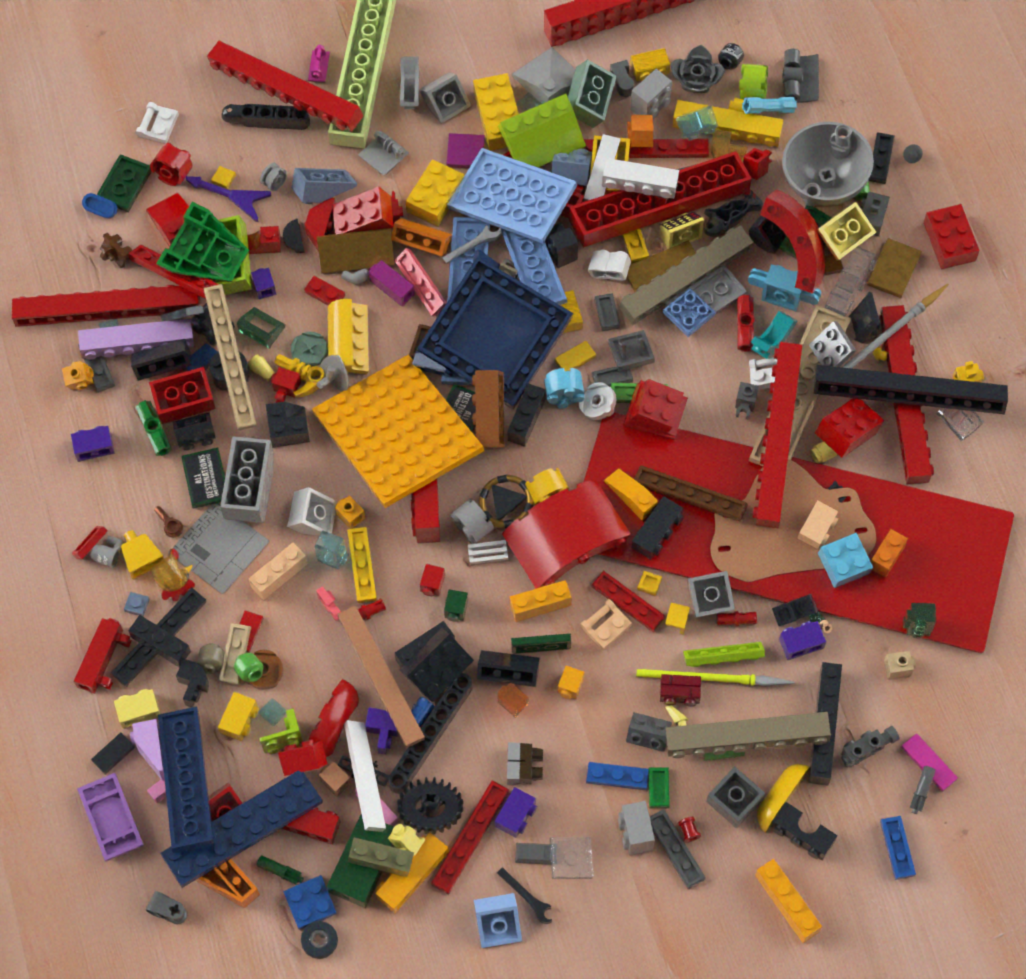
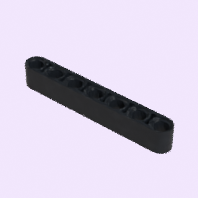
(431, 723)

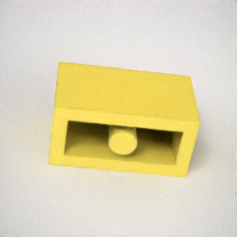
(137, 708)

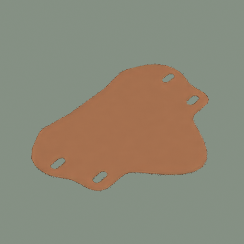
(770, 551)

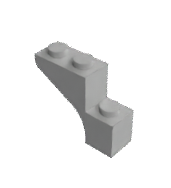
(409, 82)

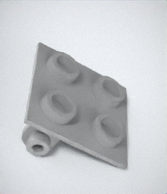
(383, 153)

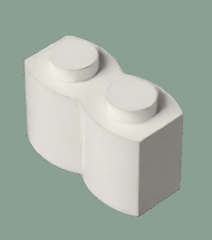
(609, 265)

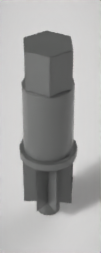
(922, 789)

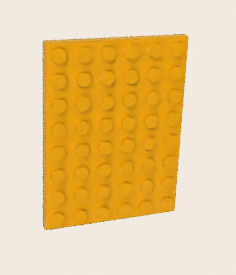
(397, 431)

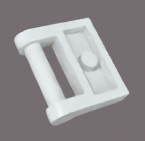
(162, 126)
(761, 377)

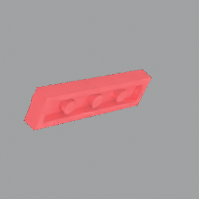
(421, 281)

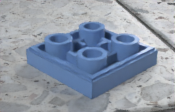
(689, 312)

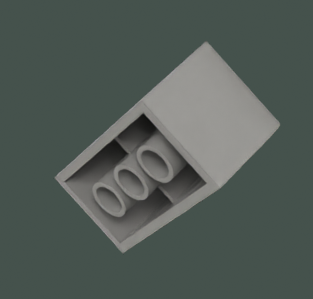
(248, 480)

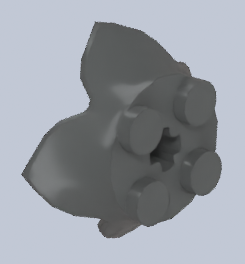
(697, 61)

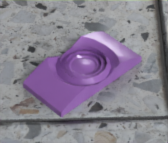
(110, 817)

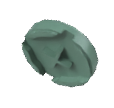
(309, 348)

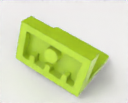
(274, 742)

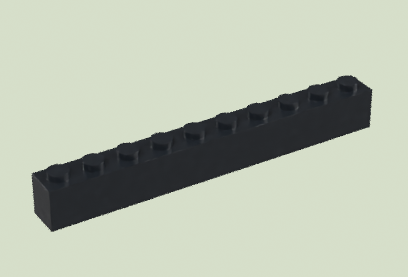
(911, 389)

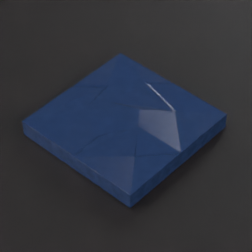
(495, 326)

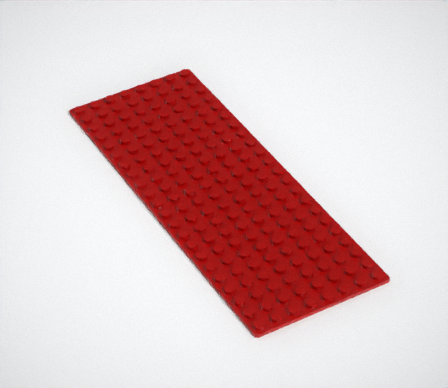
(948, 560)

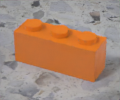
(421, 237)

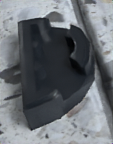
(292, 236)

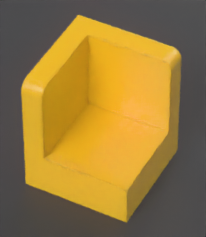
(678, 616)

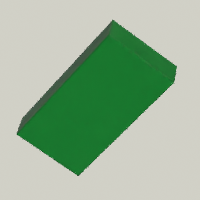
(659, 787)

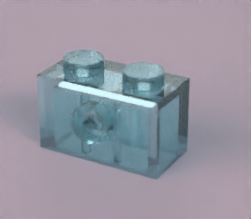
(331, 550)

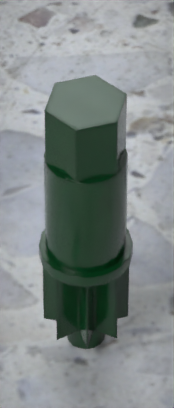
(285, 872)

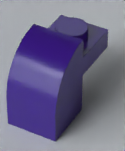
(380, 722)

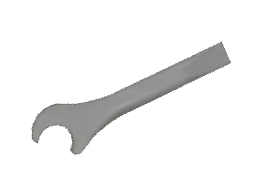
(485, 236)

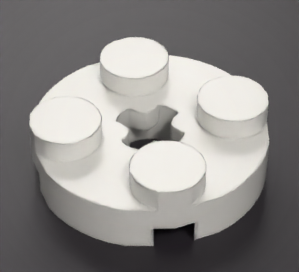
(606, 405)

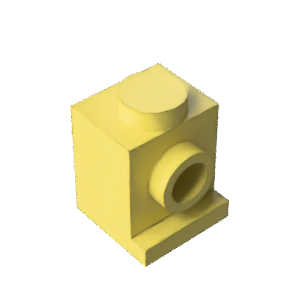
(406, 838)

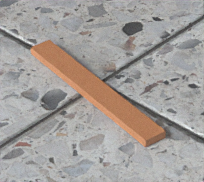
(381, 676)

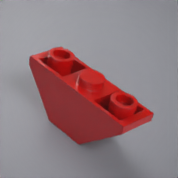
(320, 221)

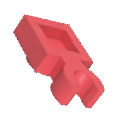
(327, 600)

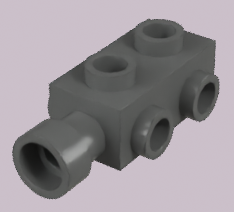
(867, 744)

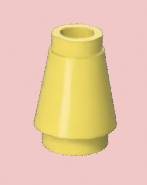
(261, 367)

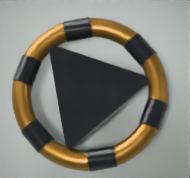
(505, 499)

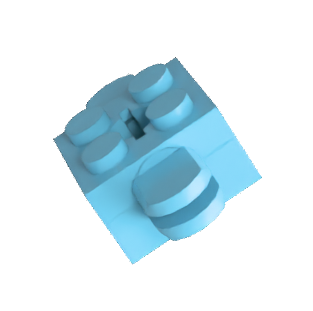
(780, 287)

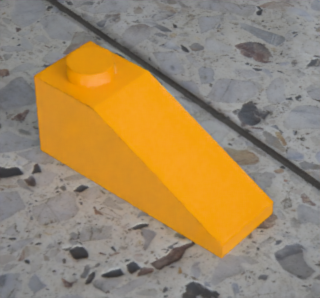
(632, 494)

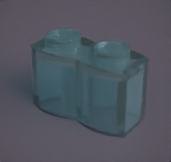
(697, 122)

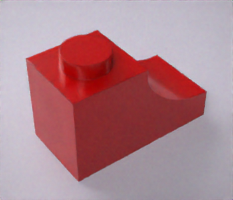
(265, 240)

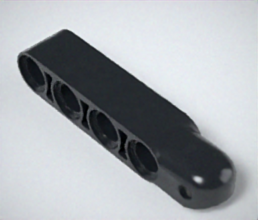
(274, 116)

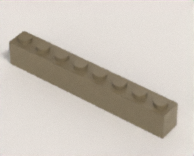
(681, 277)
(748, 734)

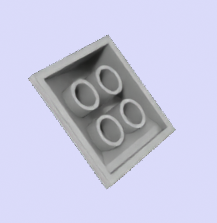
(546, 76)

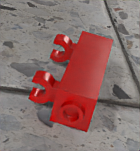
(99, 654)

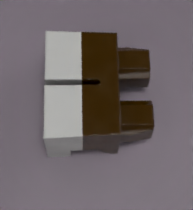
(520, 763)

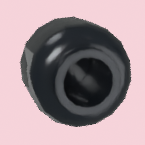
(730, 56)

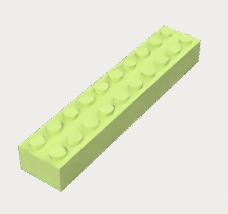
(363, 66)

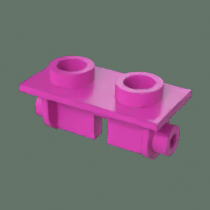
(319, 64)

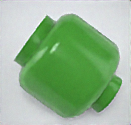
(248, 667)

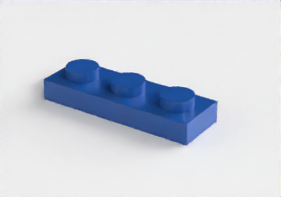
(617, 776)
(897, 847)

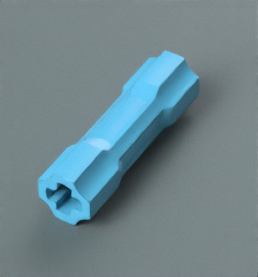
(758, 105)

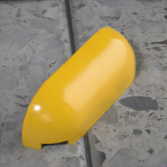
(780, 793)

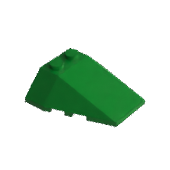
(204, 248)

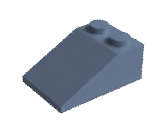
(318, 185)

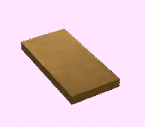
(355, 250)
(658, 264)

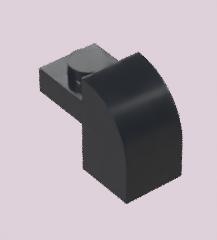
(195, 678)

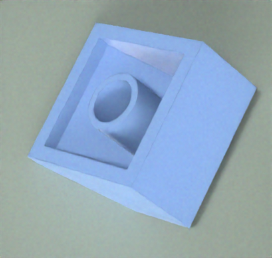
(498, 920)

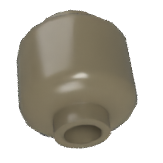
(211, 658)

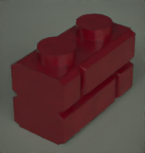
(680, 689)

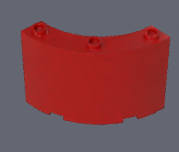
(802, 233)
(565, 532)

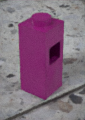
(391, 283)

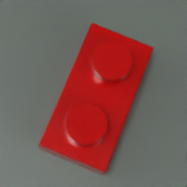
(323, 291)

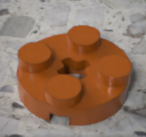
(272, 677)

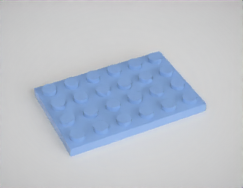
(512, 195)

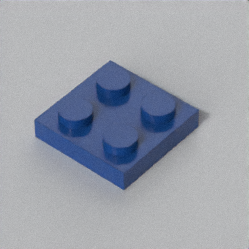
(310, 902)

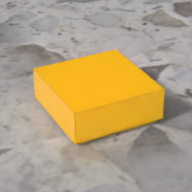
(223, 177)
(649, 583)

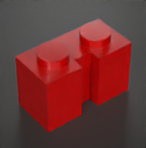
(302, 758)

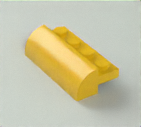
(349, 334)

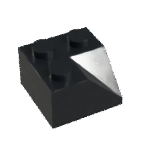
(287, 424)

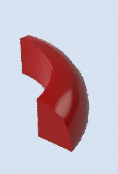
(334, 715)

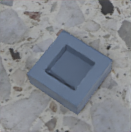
(136, 604)

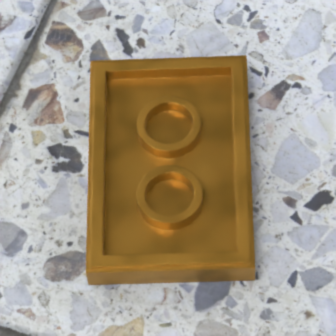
(894, 268)

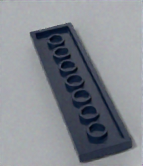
(185, 780)
(245, 827)

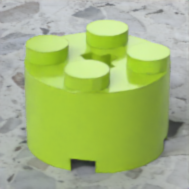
(753, 81)

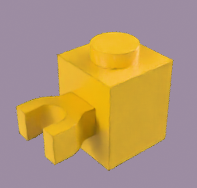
(969, 372)

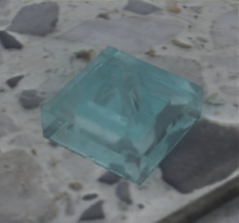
(272, 712)

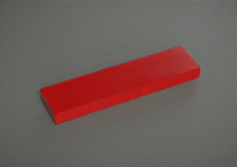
(628, 601)

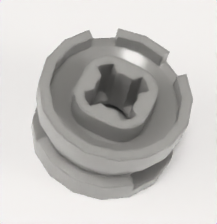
(273, 176)

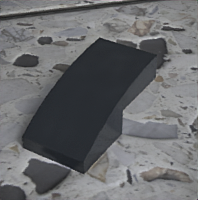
(794, 610)

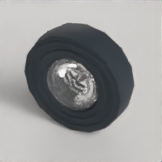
(324, 930)

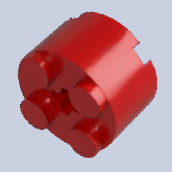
(171, 164)

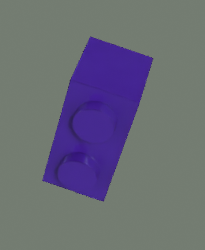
(92, 443)
(802, 640)
(515, 812)

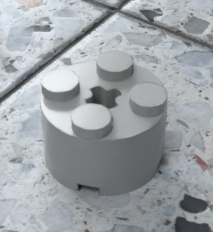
(471, 521)

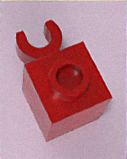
(285, 383)

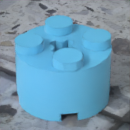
(564, 387)

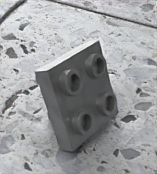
(832, 346)
(631, 350)

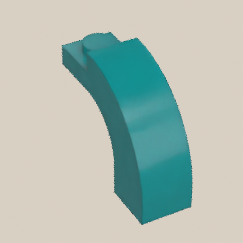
(776, 332)

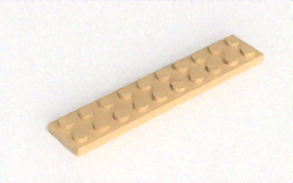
(805, 394)

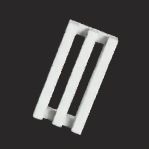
(487, 545)

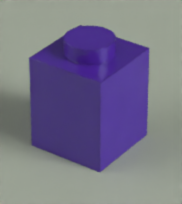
(263, 283)

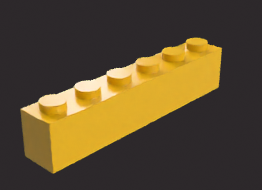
(743, 126)

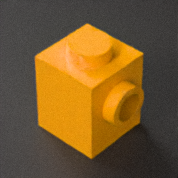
(349, 512)

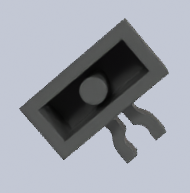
(874, 209)

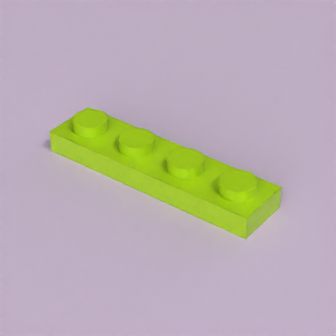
(727, 653)

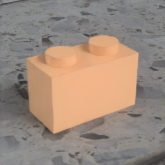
(817, 525)

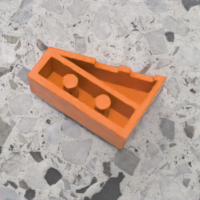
(230, 883)

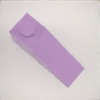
(147, 739)

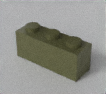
(380, 857)

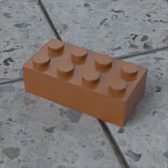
(489, 407)

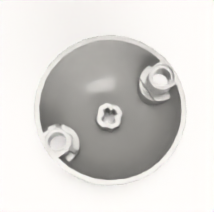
(821, 170)

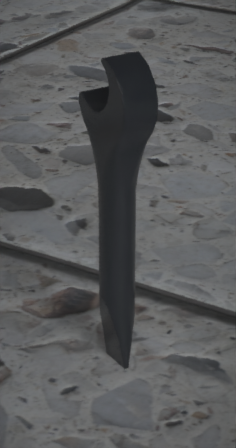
(538, 906)

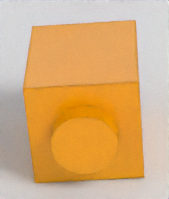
(570, 682)

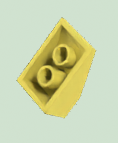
(846, 230)

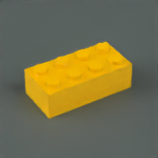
(495, 104)

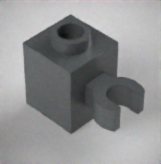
(746, 398)

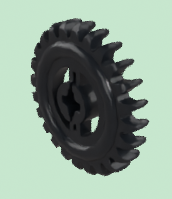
(432, 797)

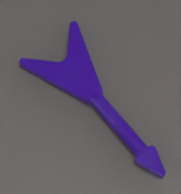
(241, 198)

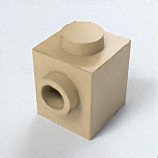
(899, 664)

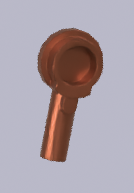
(172, 527)

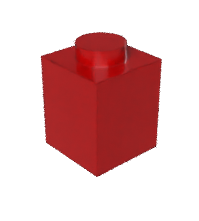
(432, 580)

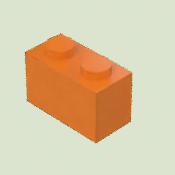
(640, 130)
(888, 553)

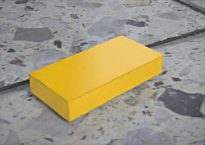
(576, 356)

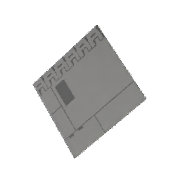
(219, 548)

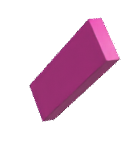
(925, 756)

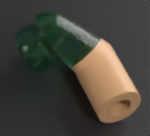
(824, 624)

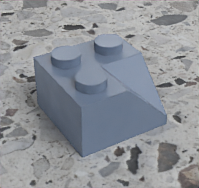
(573, 165)

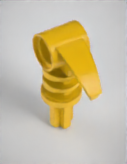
(306, 374)

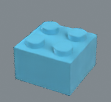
(845, 560)

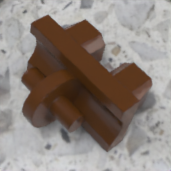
(112, 250)

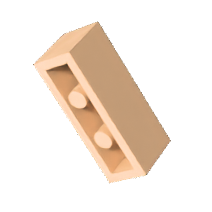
(278, 571)

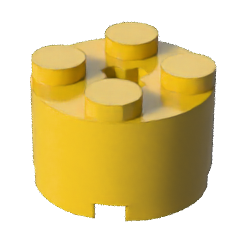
(546, 484)

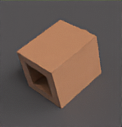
(334, 778)

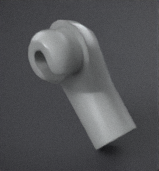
(357, 277)

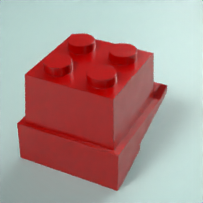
(655, 409)

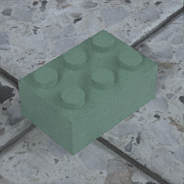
(591, 93)

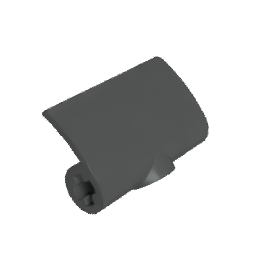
(801, 76)

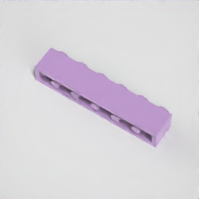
(132, 338)

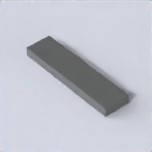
(676, 849)

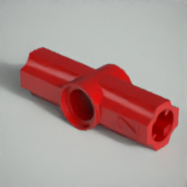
(745, 313)

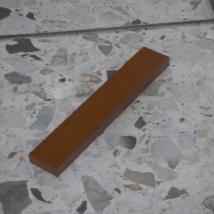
(691, 493)

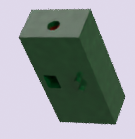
(355, 881)

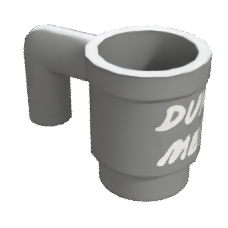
(107, 555)

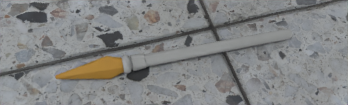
(916, 310)

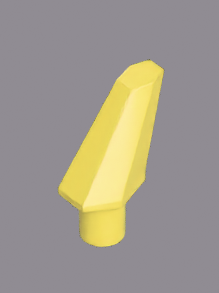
(677, 716)

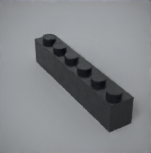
(827, 701)

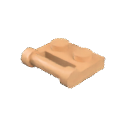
(610, 629)

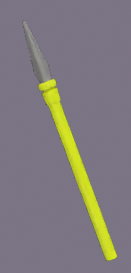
(743, 679)

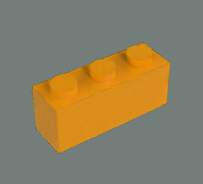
(540, 601)

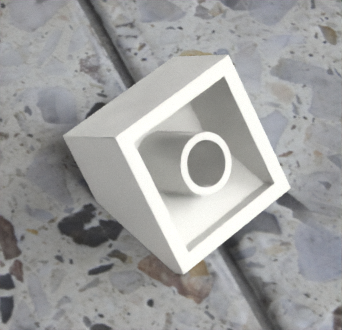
(311, 512)

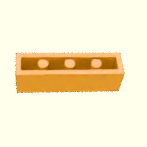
(400, 888)
(788, 900)

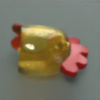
(172, 578)

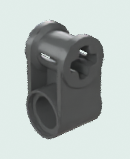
(164, 906)

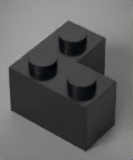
(562, 245)

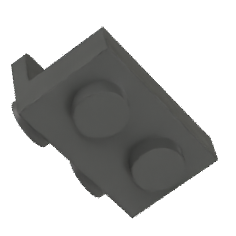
(648, 732)

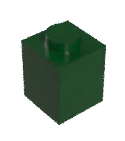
(456, 605)

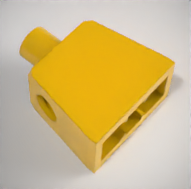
(140, 554)

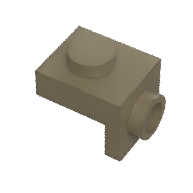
(508, 267)

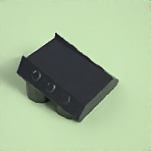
(865, 319)

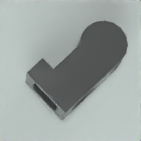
(623, 83)

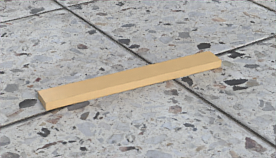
(230, 357)

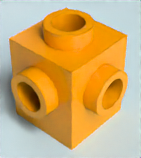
(78, 375)

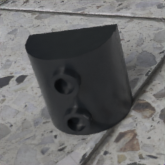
(766, 234)
(193, 431)

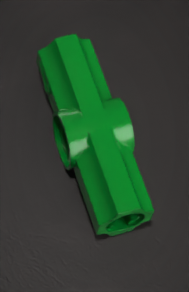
(150, 419)

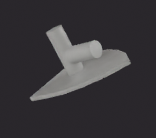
(334, 372)

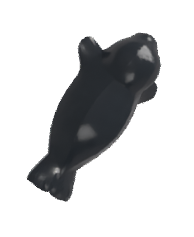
(728, 215)

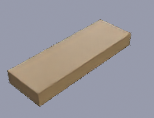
(235, 646)

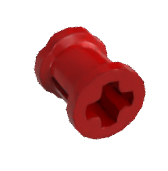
(689, 829)

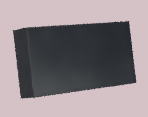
(112, 753)

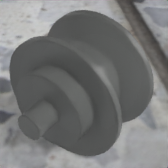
(912, 153)

